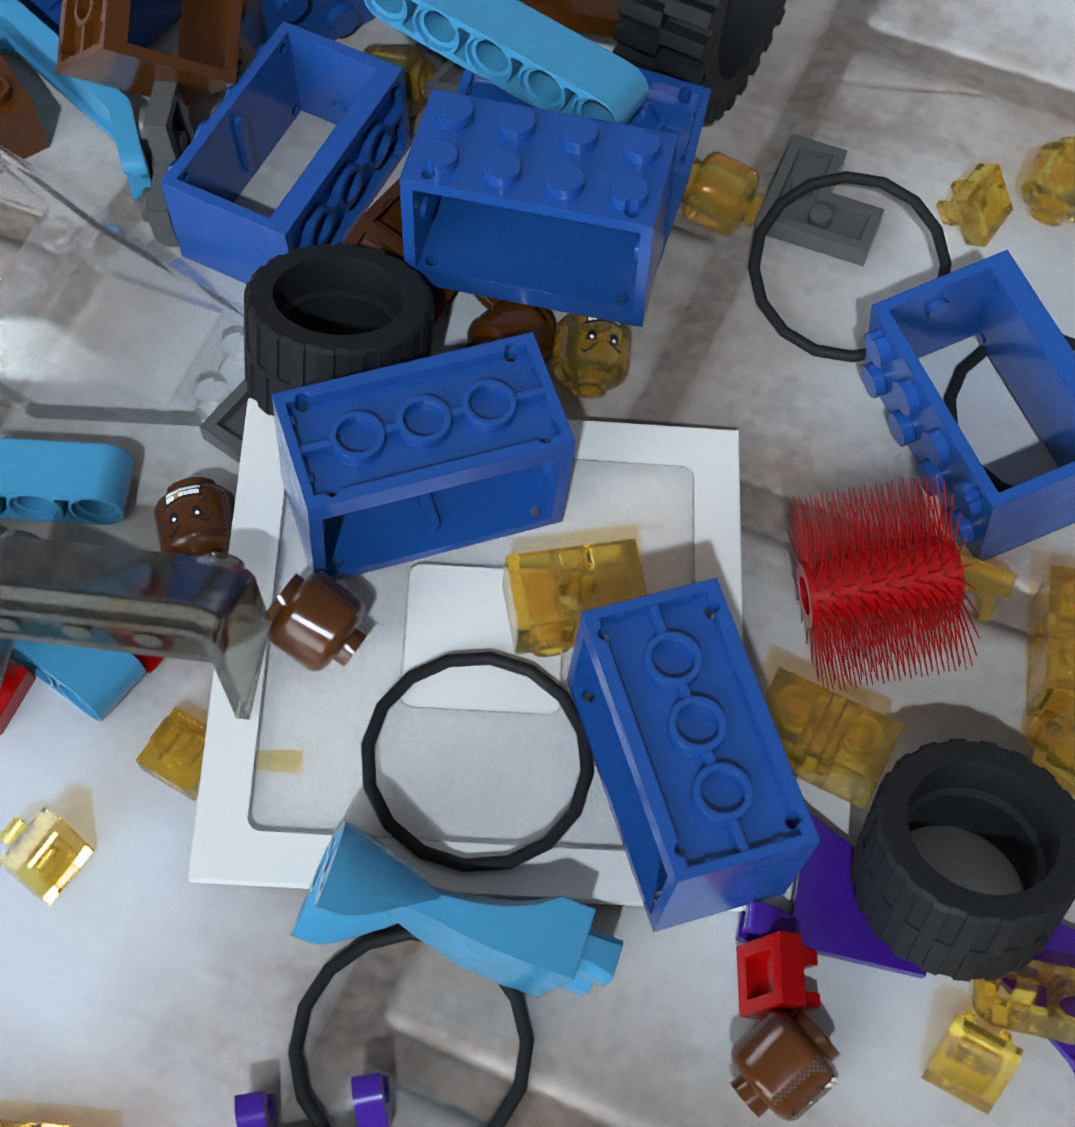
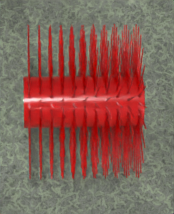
(880, 583)

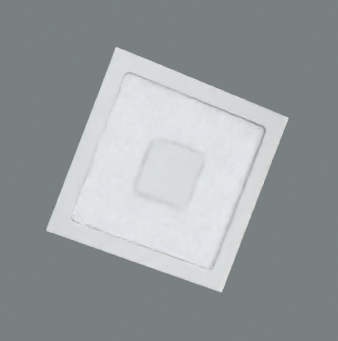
(475, 751)

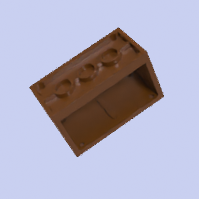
(97, 50)

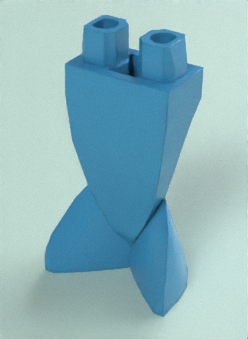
(510, 942)

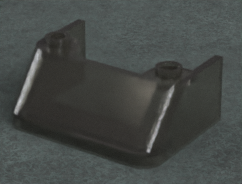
(135, 605)

